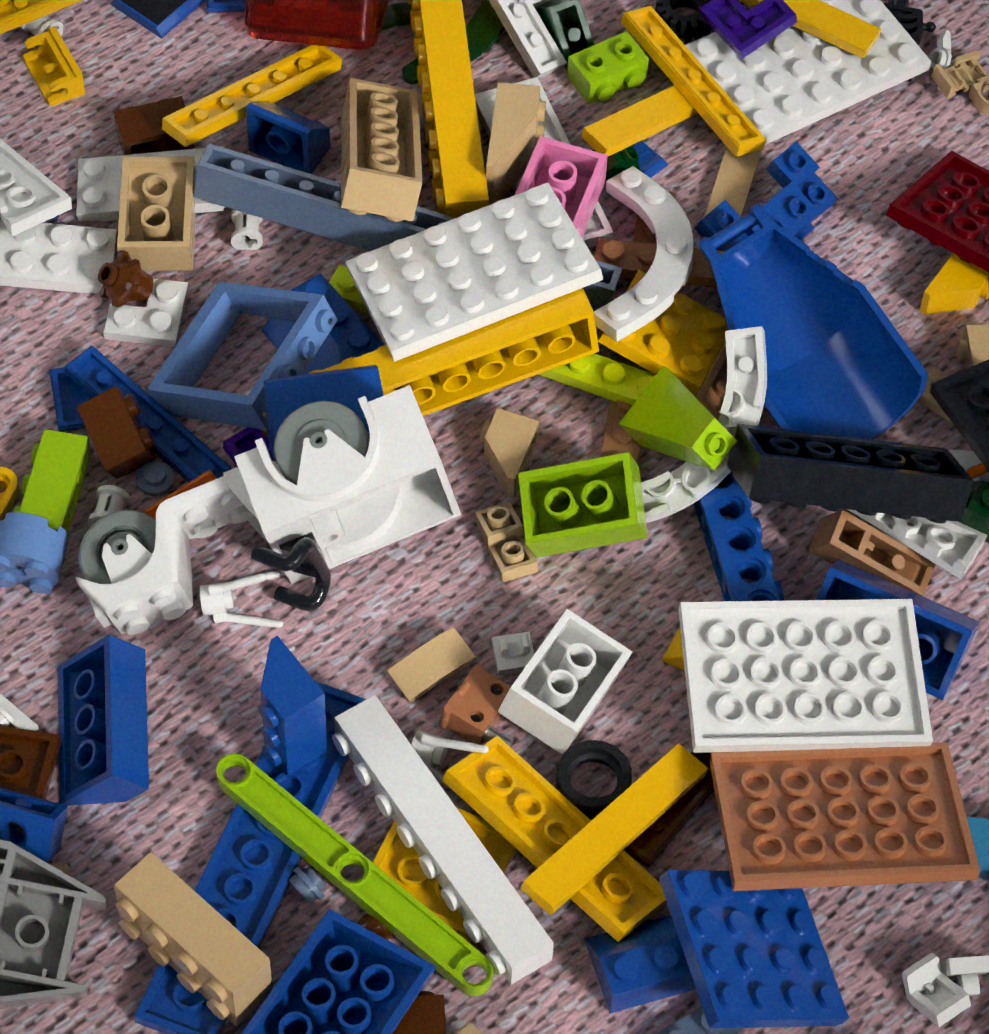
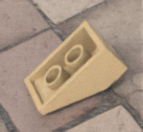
(513, 135)
(158, 212)

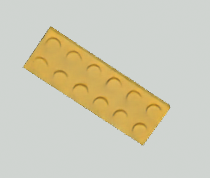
(542, 820)

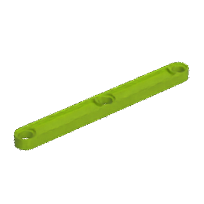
(373, 892)

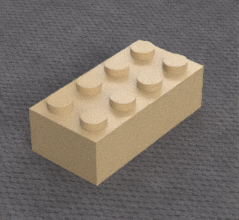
(193, 940)

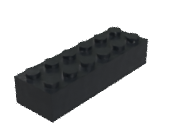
(849, 474)

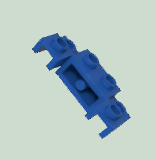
(793, 208)

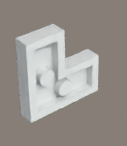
(154, 324)

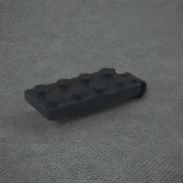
(966, 403)

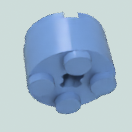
(31, 552)

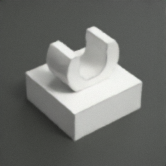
(512, 652)
(967, 971)

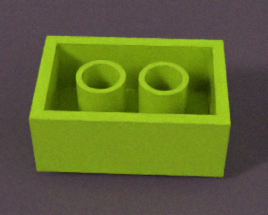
(582, 505)

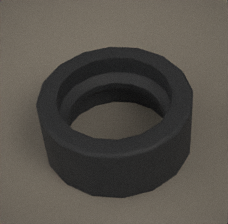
(592, 752)

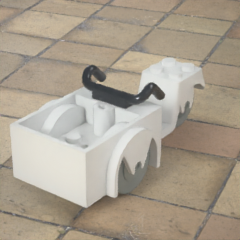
(314, 506)

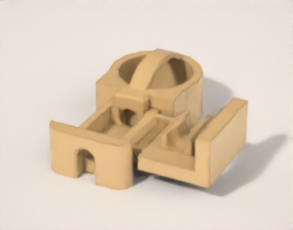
(964, 77)

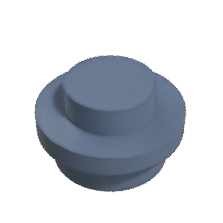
(154, 478)
(307, 884)

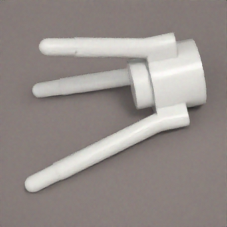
(219, 597)
(434, 749)

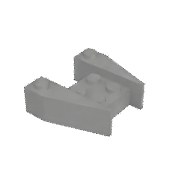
(38, 928)

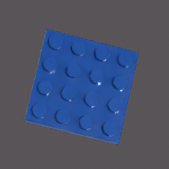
(752, 953)

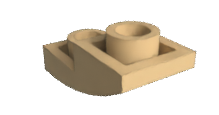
(506, 542)
(432, 663)

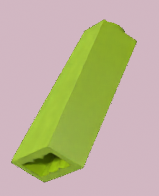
(677, 423)

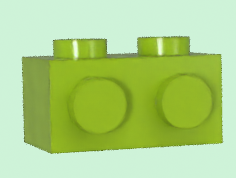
(608, 68)

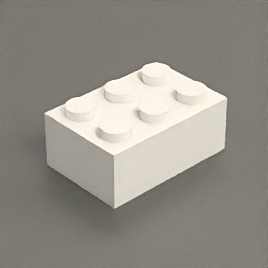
(564, 681)

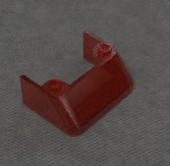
(317, 22)

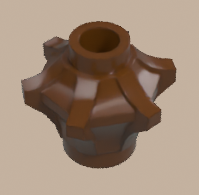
(124, 280)

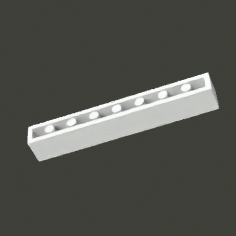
(443, 841)

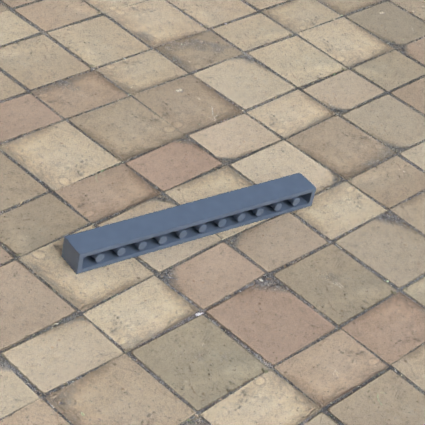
(315, 207)

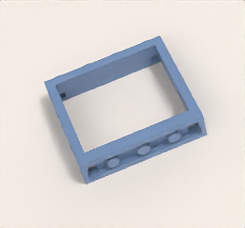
(201, 340)

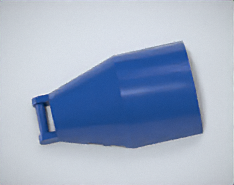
(827, 341)

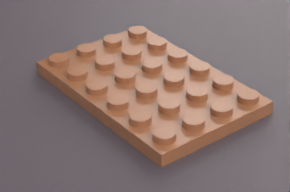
(842, 817)

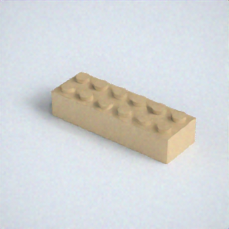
(380, 150)

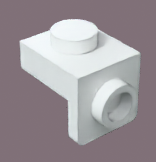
(933, 992)

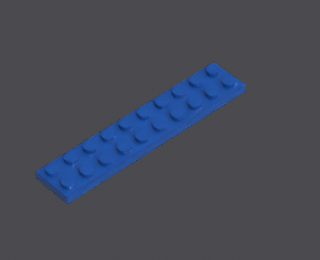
(247, 878)

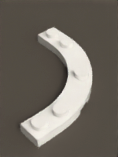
(672, 258)
(741, 405)

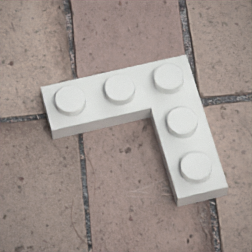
(529, 35)

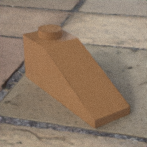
(869, 549)

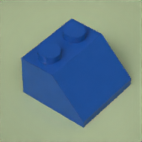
(286, 136)

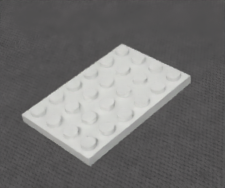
(804, 78)
(473, 271)
(803, 675)

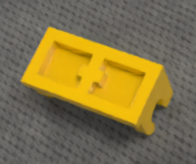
(53, 67)

